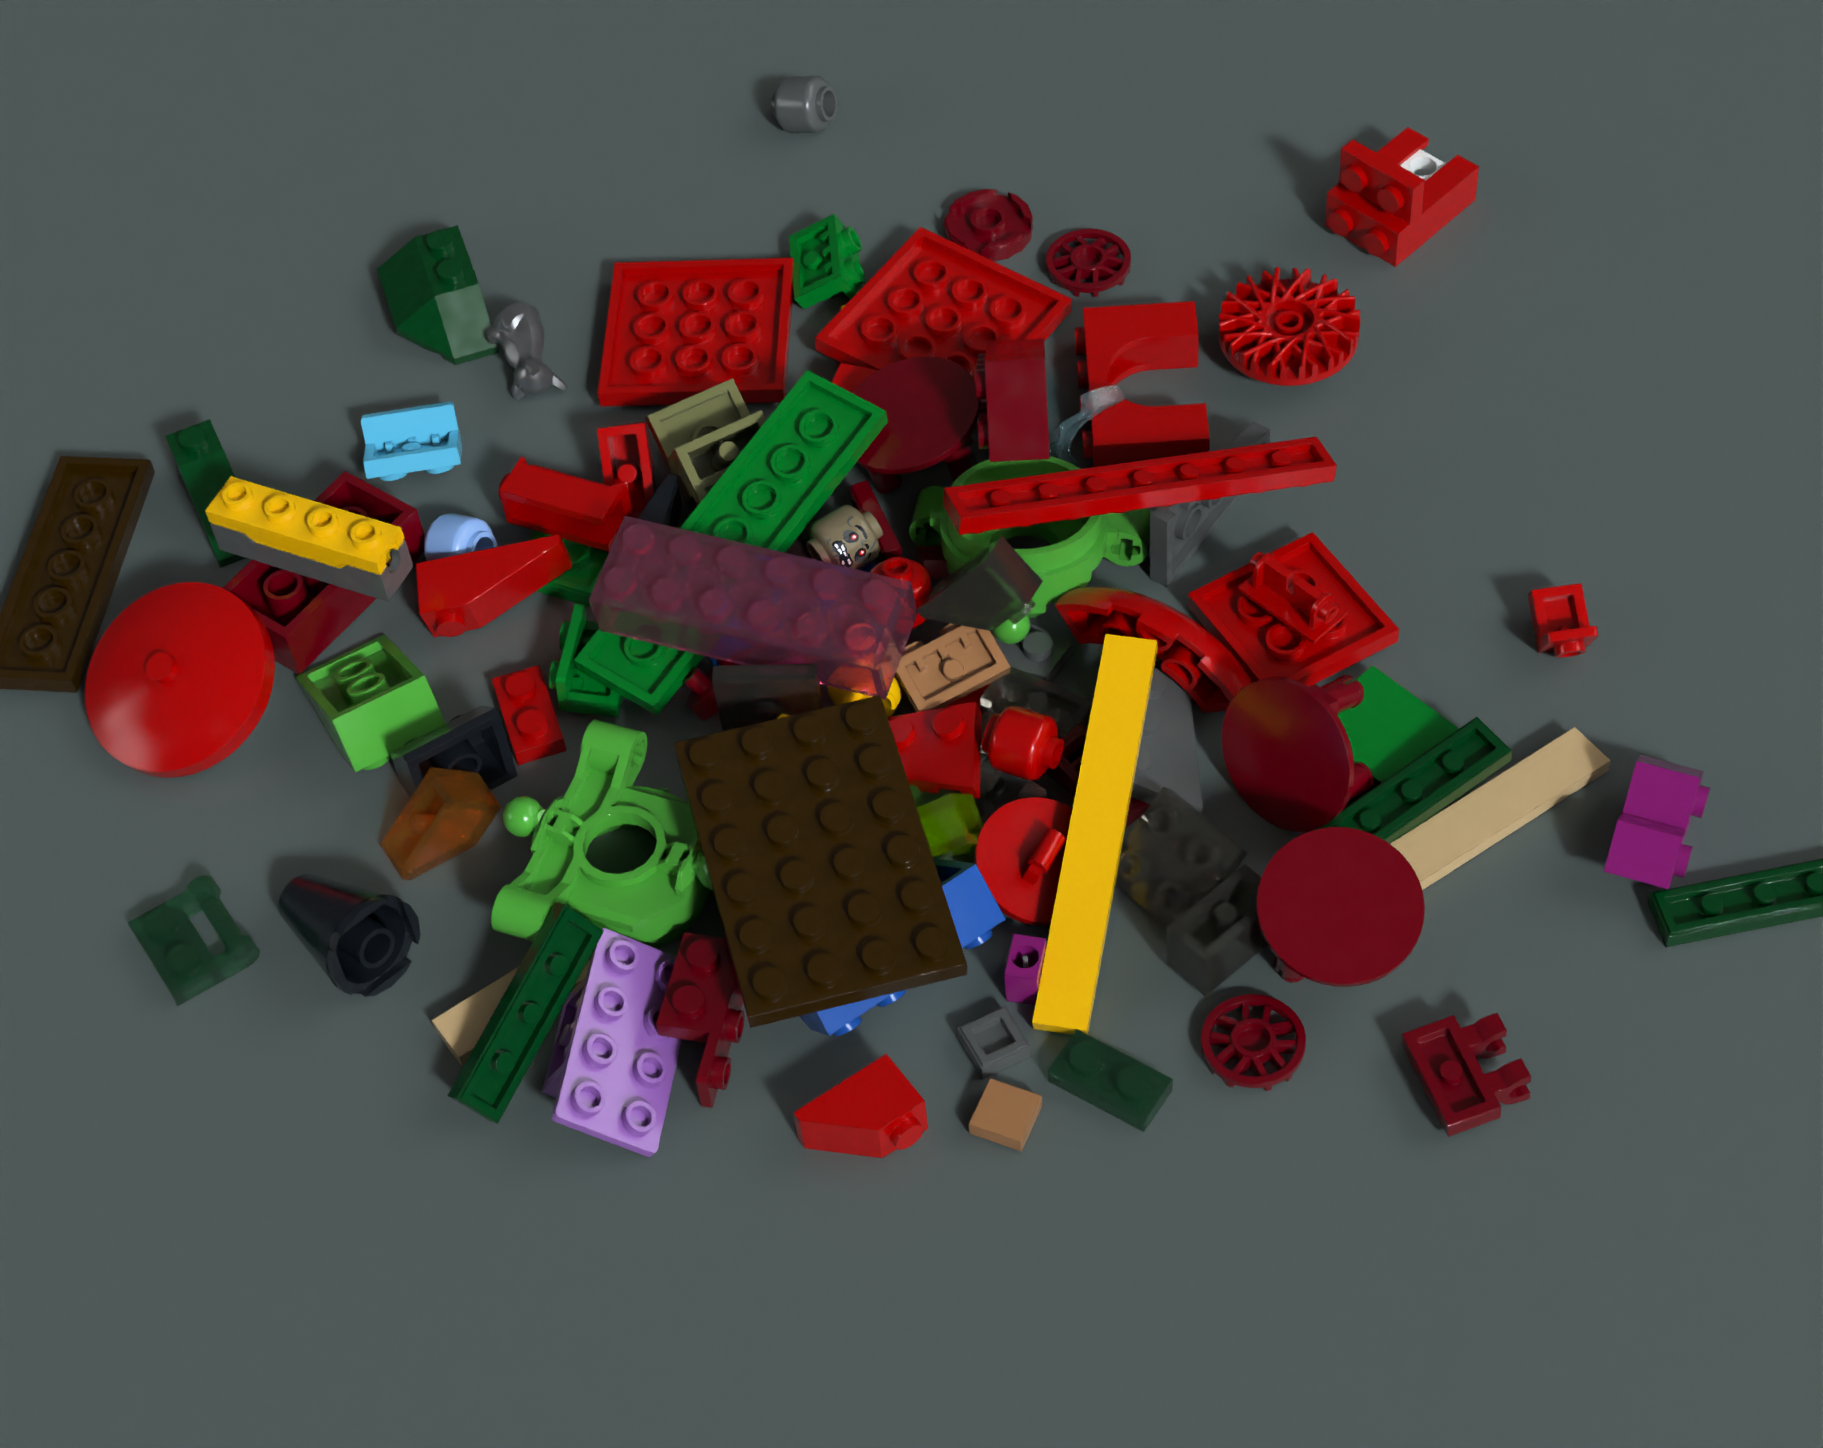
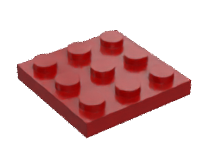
(1274, 649)

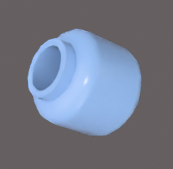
(457, 535)

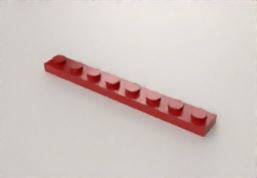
(1137, 485)

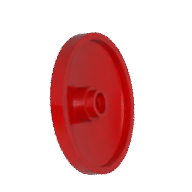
(179, 679)

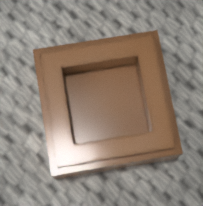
(1005, 1114)

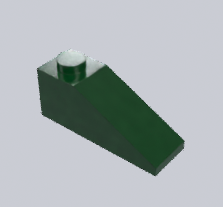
(204, 473)

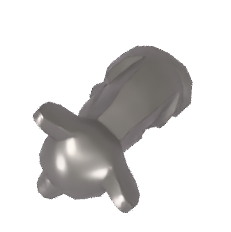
(522, 341)

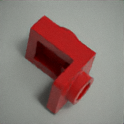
(1561, 620)

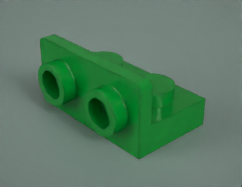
(825, 261)

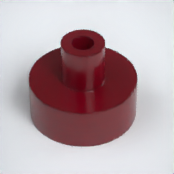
(702, 697)

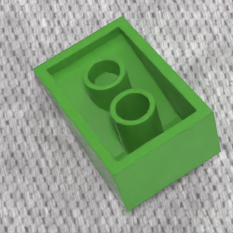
(371, 702)

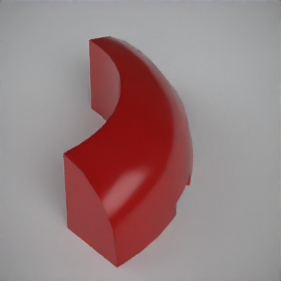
(1185, 647)

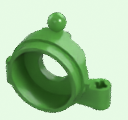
(1063, 566)
(644, 904)

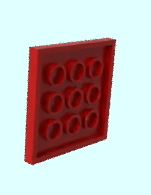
(941, 305)
(694, 327)

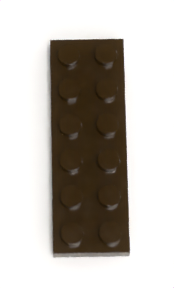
(70, 571)

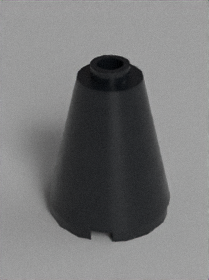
(351, 931)

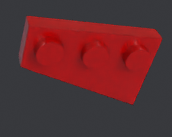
(941, 748)

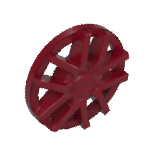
(1088, 261)
(1253, 1042)

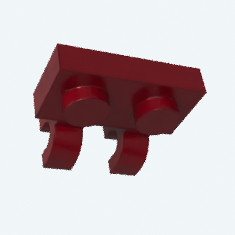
(1454, 1079)

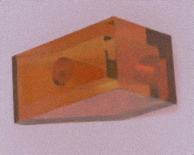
(440, 821)

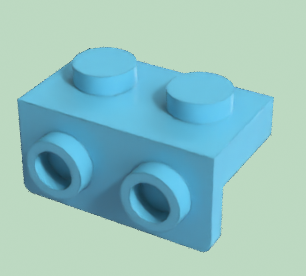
(411, 441)

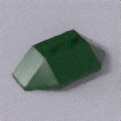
(438, 297)

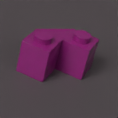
(1655, 822)

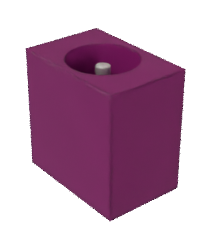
(1024, 968)

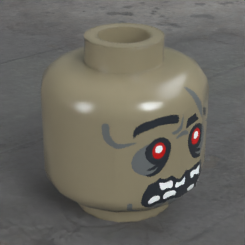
(845, 538)

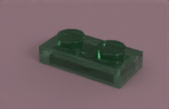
(1110, 1080)

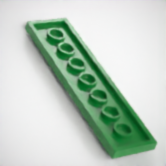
(758, 502)

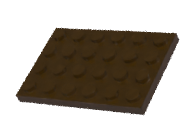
(818, 861)

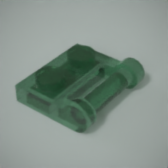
(178, 949)

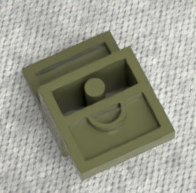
(704, 436)

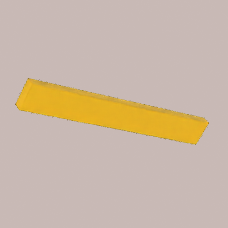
(1095, 836)

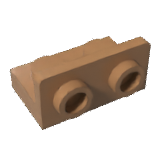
(950, 666)

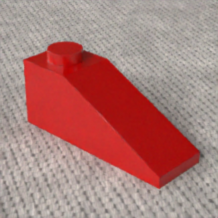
(481, 585)

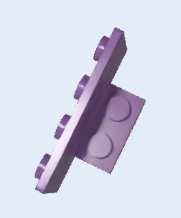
(607, 1056)

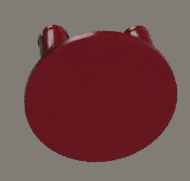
(929, 419)
(1293, 751)
(1339, 907)

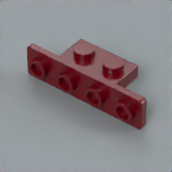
(704, 1007)

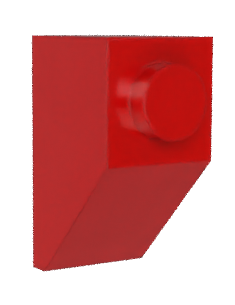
(629, 458)
(864, 1114)

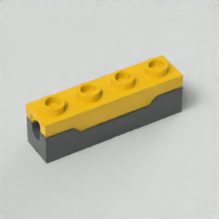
(310, 538)

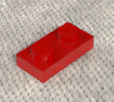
(529, 715)

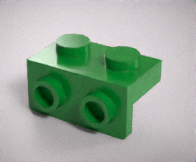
(575, 689)

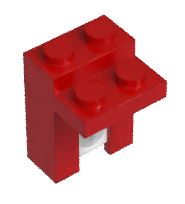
(1397, 195)

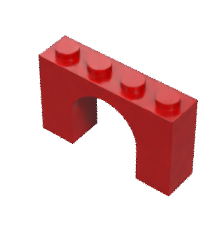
(1130, 341)

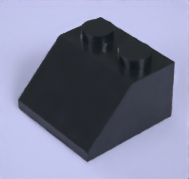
(465, 743)

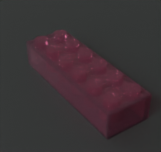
(754, 605)

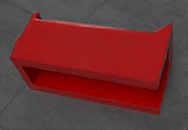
(564, 504)

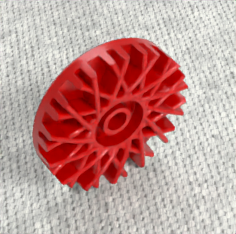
(1289, 328)

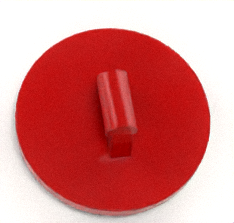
(1023, 856)

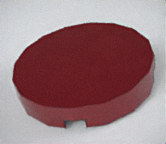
(990, 224)

